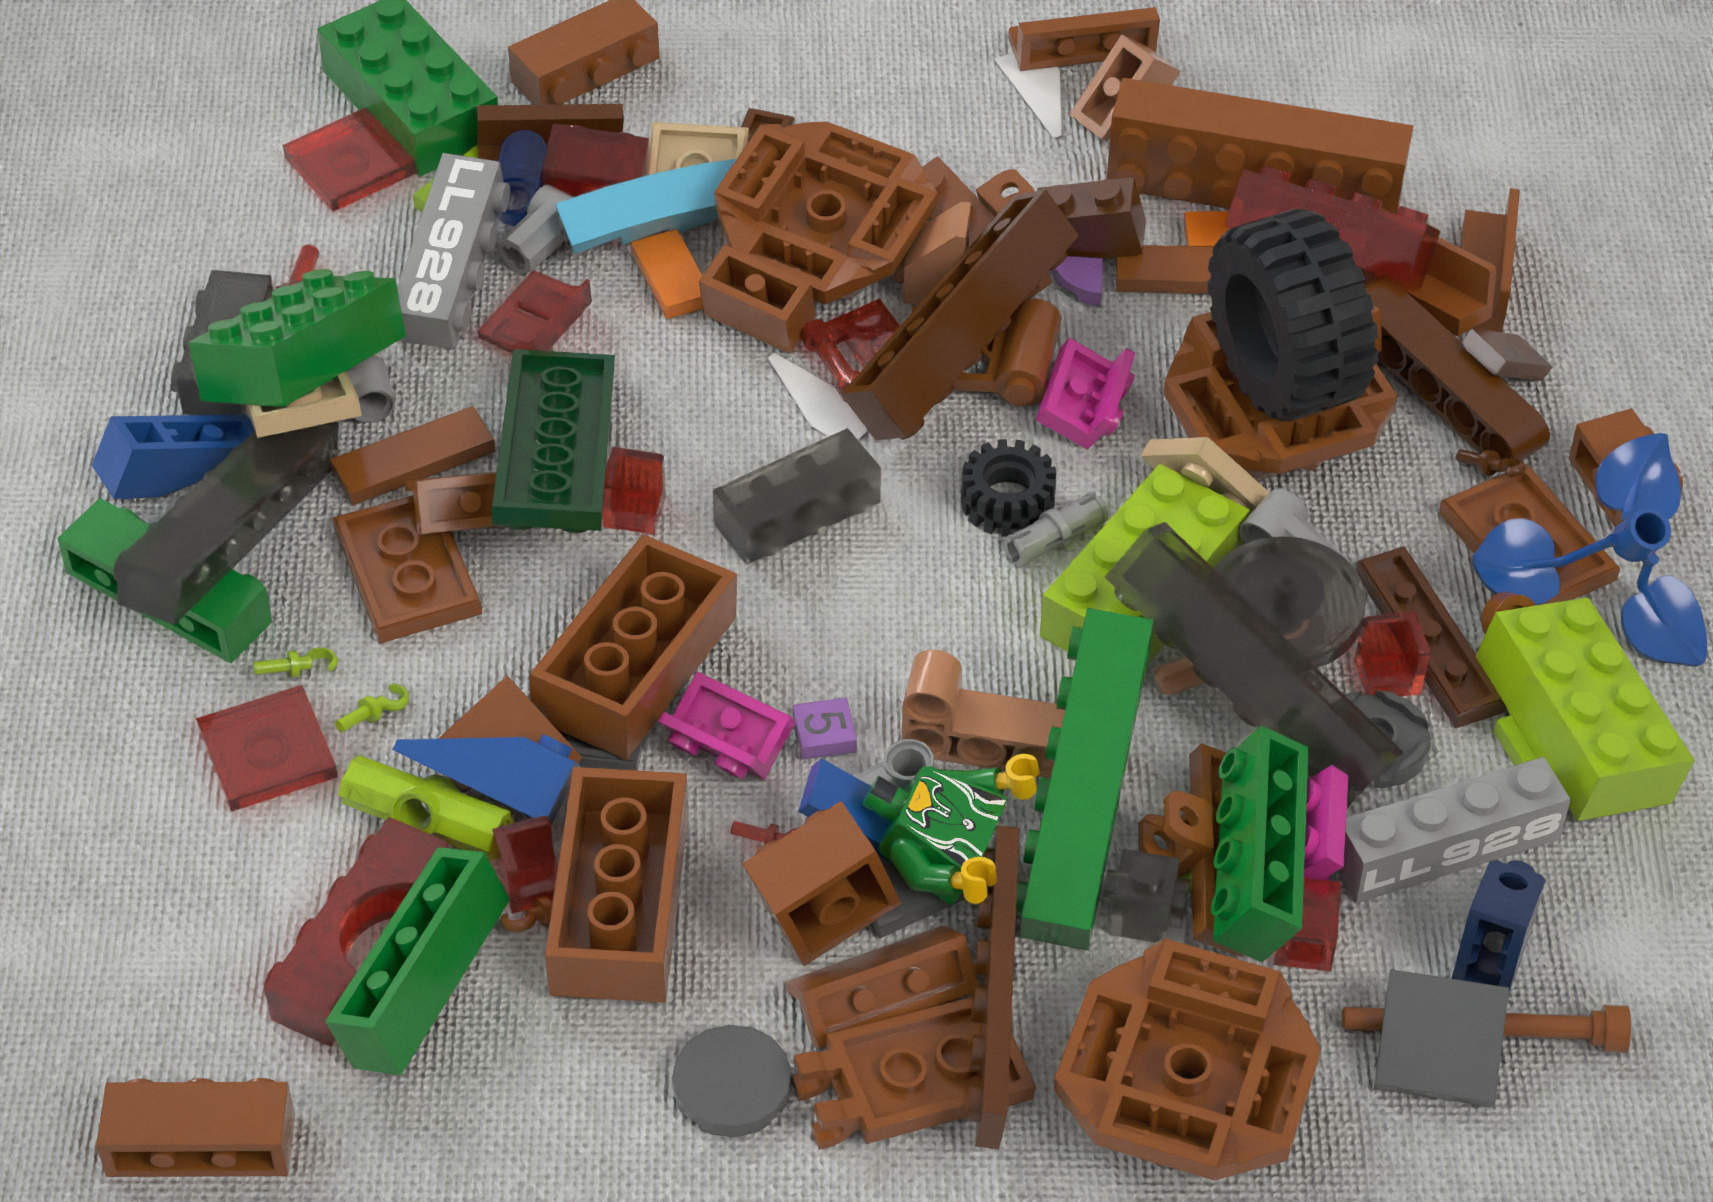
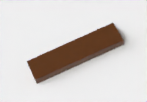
(1452, 669)

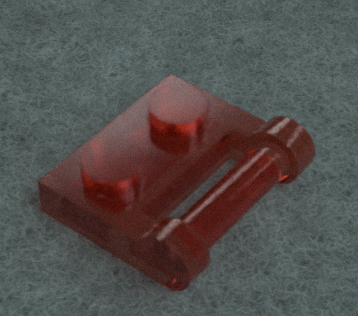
(861, 329)

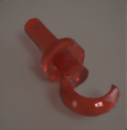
(757, 833)

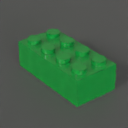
(406, 79)
(297, 338)

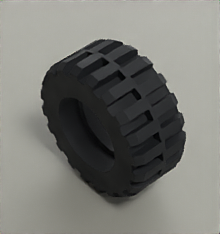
(1292, 314)

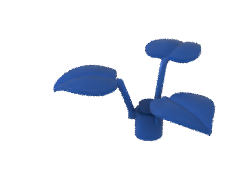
(1644, 485)

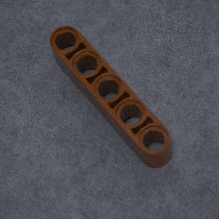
(1452, 379)

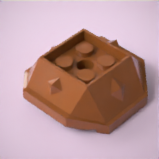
(824, 205)
(1214, 407)
(1199, 1018)

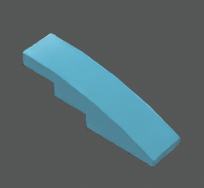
(643, 206)

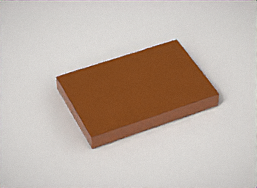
(1527, 497)
(405, 576)

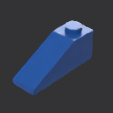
(164, 452)
(508, 769)

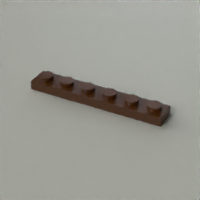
(993, 1002)

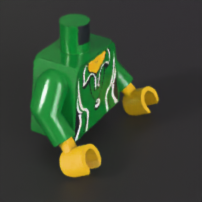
(946, 824)

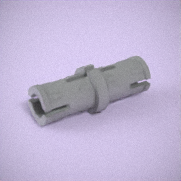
(1055, 529)

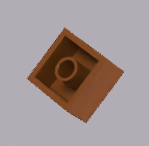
(822, 882)

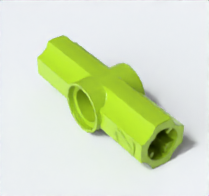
(398, 795)

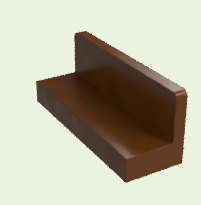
(500, 121)

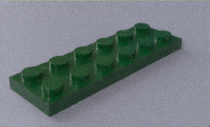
(554, 441)

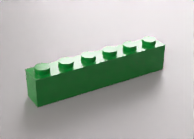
(1085, 779)

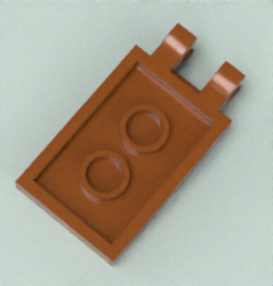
(898, 1075)

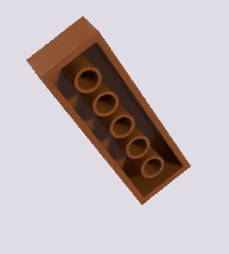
(1199, 142)

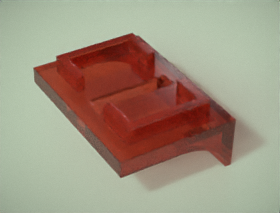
(544, 298)

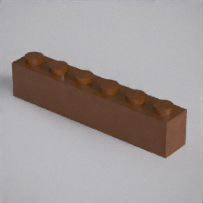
(960, 316)

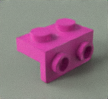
(1085, 393)
(729, 726)
(1325, 823)

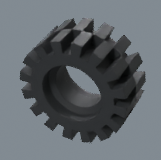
(1013, 466)

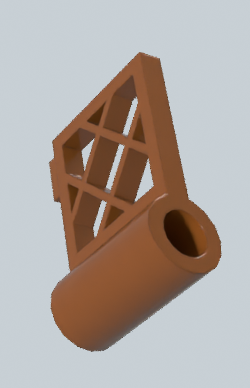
(1019, 356)

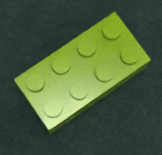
(1192, 510)
(1584, 708)

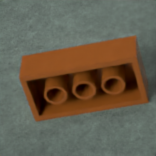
(634, 646)
(617, 885)

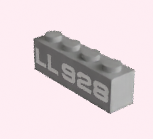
(450, 249)
(1452, 829)

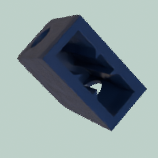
(1503, 904)

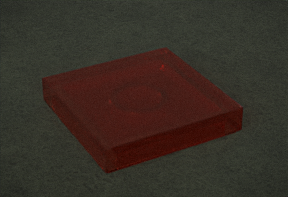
(349, 159)
(266, 748)

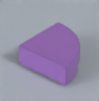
(1081, 277)

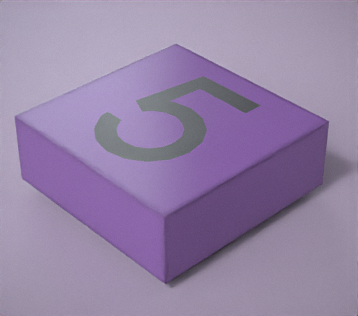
(824, 728)

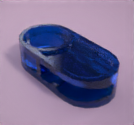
(522, 167)

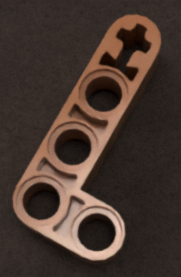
(971, 724)

